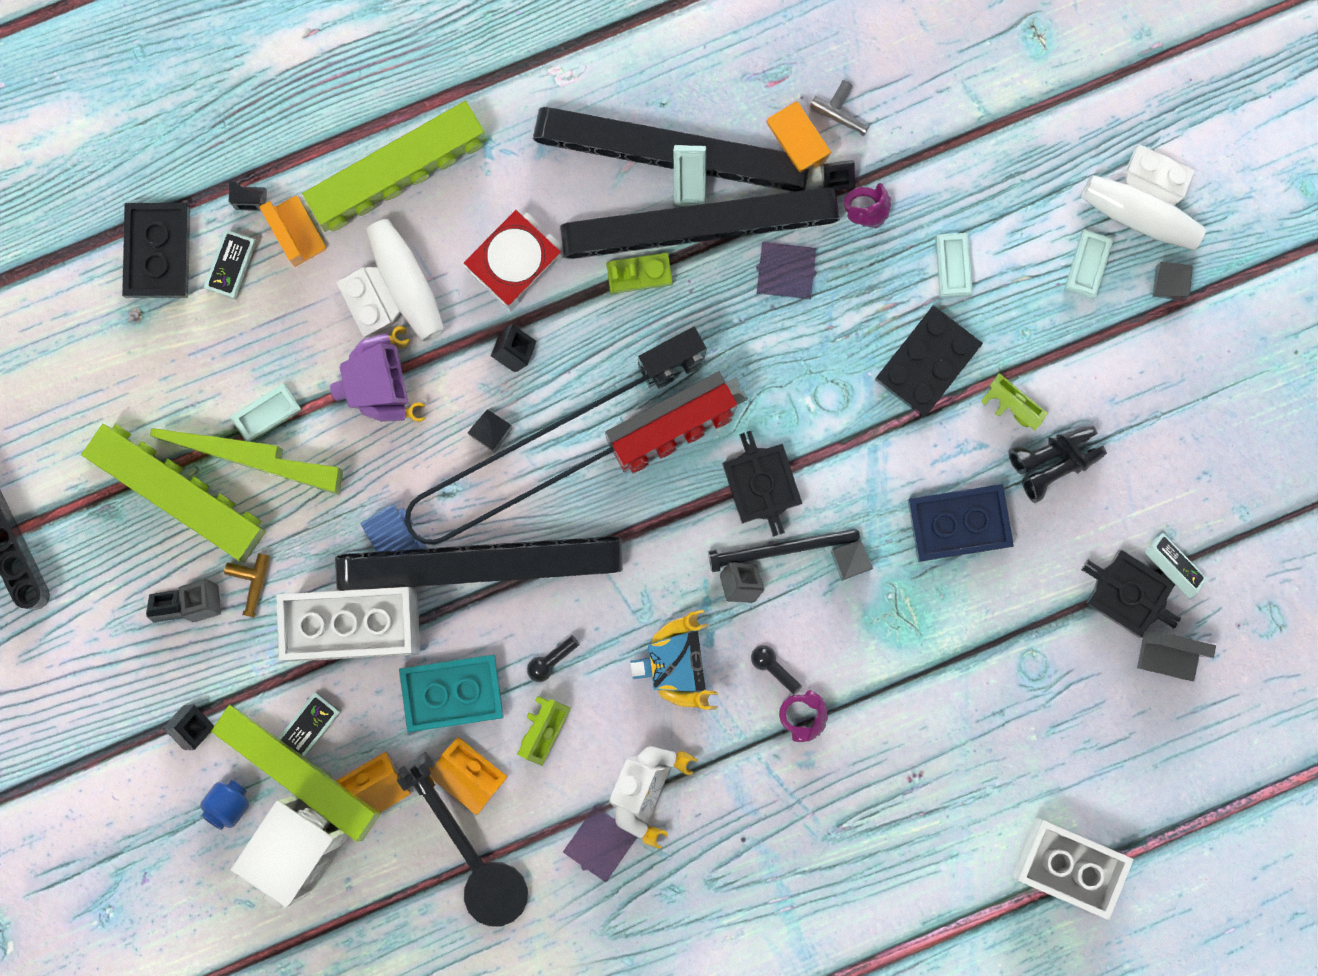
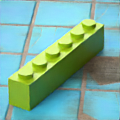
(395, 167)
(173, 492)

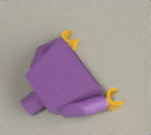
(375, 379)

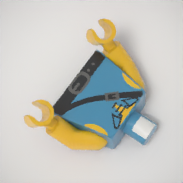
(677, 664)

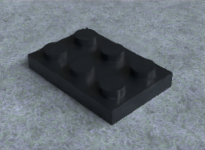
(156, 250)
(928, 361)

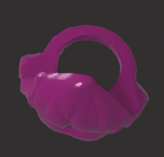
(874, 215)
(803, 734)

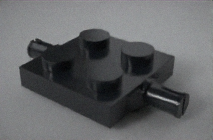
(762, 483)
(1130, 594)

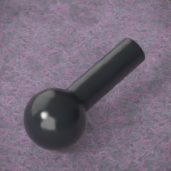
(764, 659)
(540, 668)

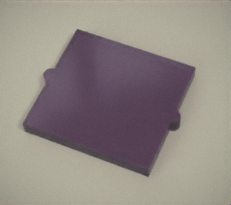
(786, 270)
(599, 844)

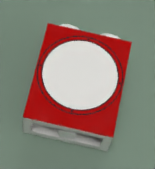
(513, 258)

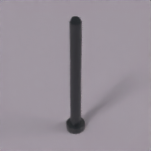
(782, 548)

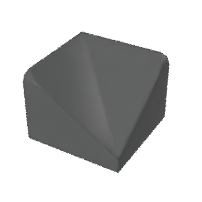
(1172, 281)
(851, 560)
(741, 582)
(199, 600)

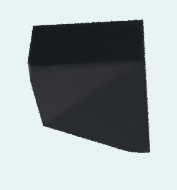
(246, 197)
(513, 348)
(490, 430)
(188, 727)

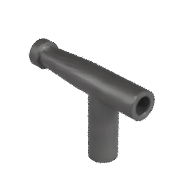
(834, 111)

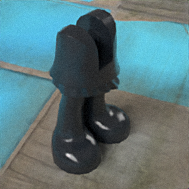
(1063, 446)

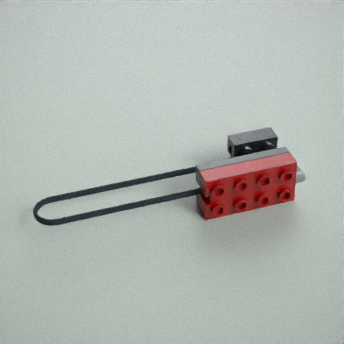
(645, 434)

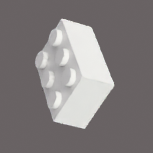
(1072, 868)

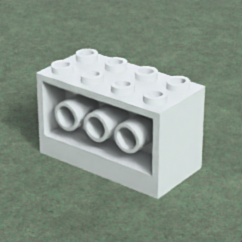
(348, 624)
(288, 852)

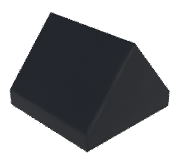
(838, 175)
(163, 606)

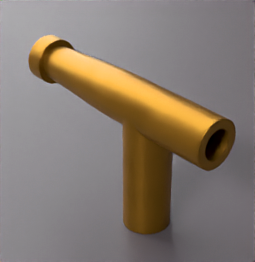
(255, 575)

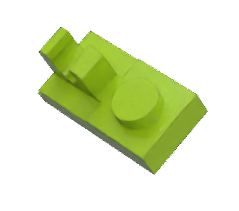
(639, 273)
(1024, 409)
(543, 733)

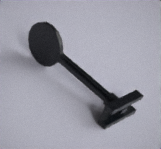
(494, 890)

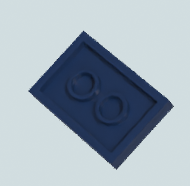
(960, 523)

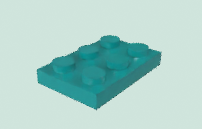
(451, 693)

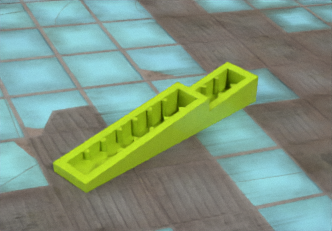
(258, 457)
(296, 774)

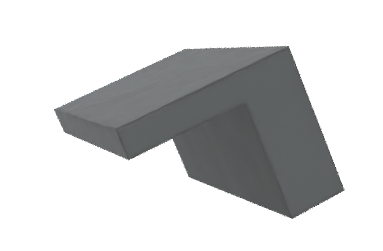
(1172, 654)

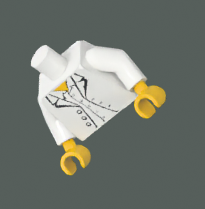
(640, 788)

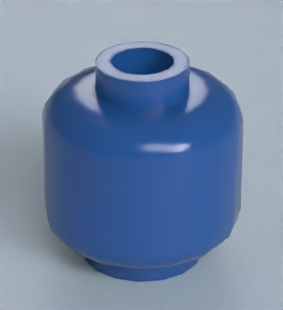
(224, 804)

